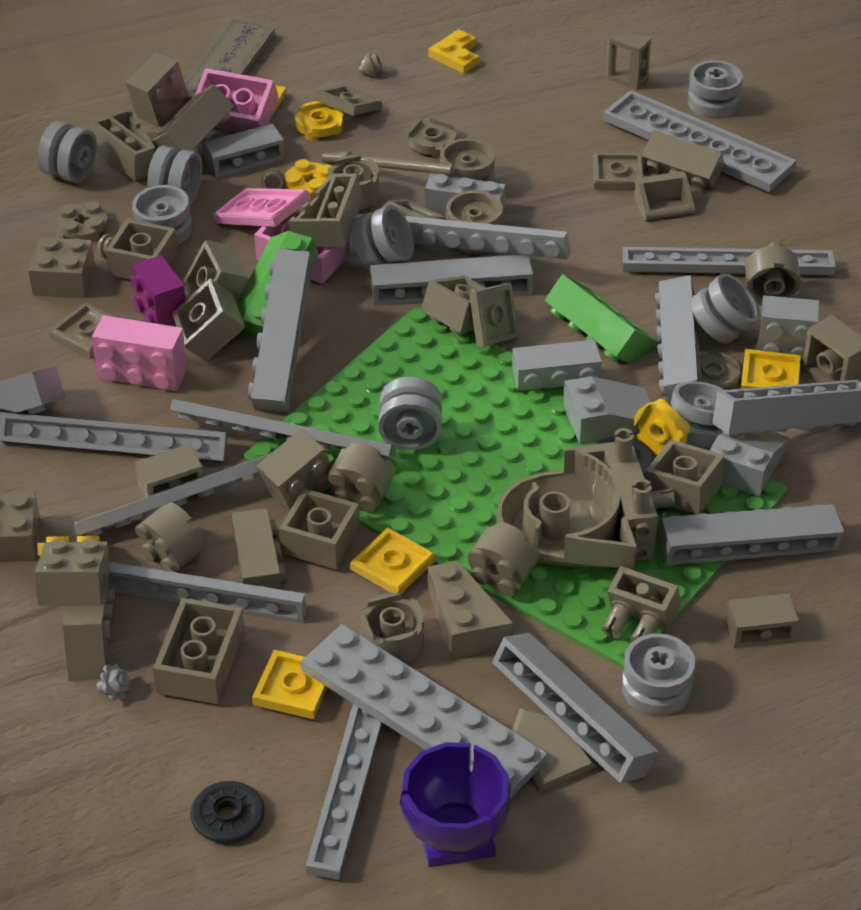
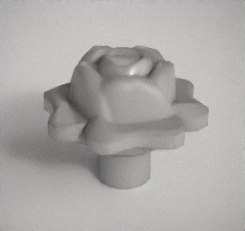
(114, 682)

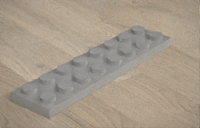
(742, 157)
(415, 703)

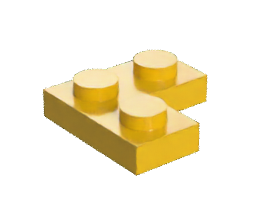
(454, 51)

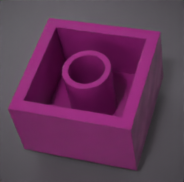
(156, 291)

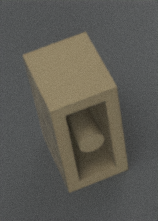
(167, 470)
(761, 620)

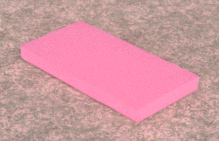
(261, 207)

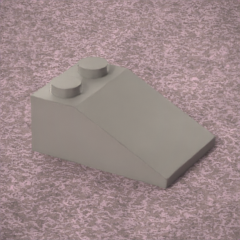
(32, 391)
(601, 407)
(750, 459)

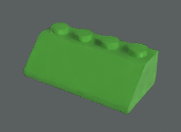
(253, 296)
(599, 321)

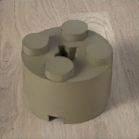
(367, 174)
(772, 272)
(360, 476)
(170, 537)
(502, 558)
(394, 626)

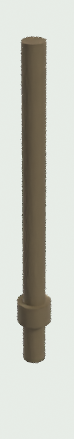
(397, 164)

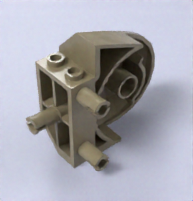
(591, 511)

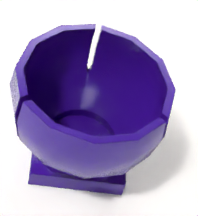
(451, 806)

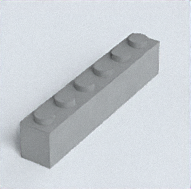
(409, 281)
(281, 331)
(677, 334)
(788, 407)
(749, 534)
(575, 707)

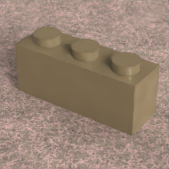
(676, 155)
(257, 549)

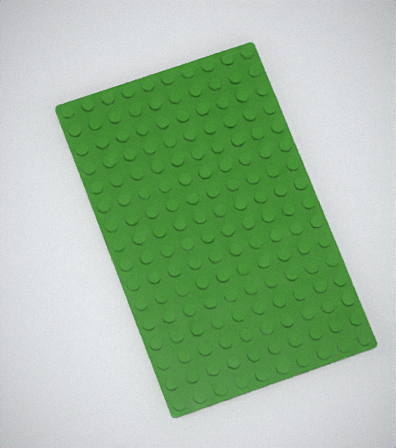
(485, 445)

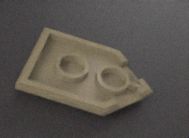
(564, 755)

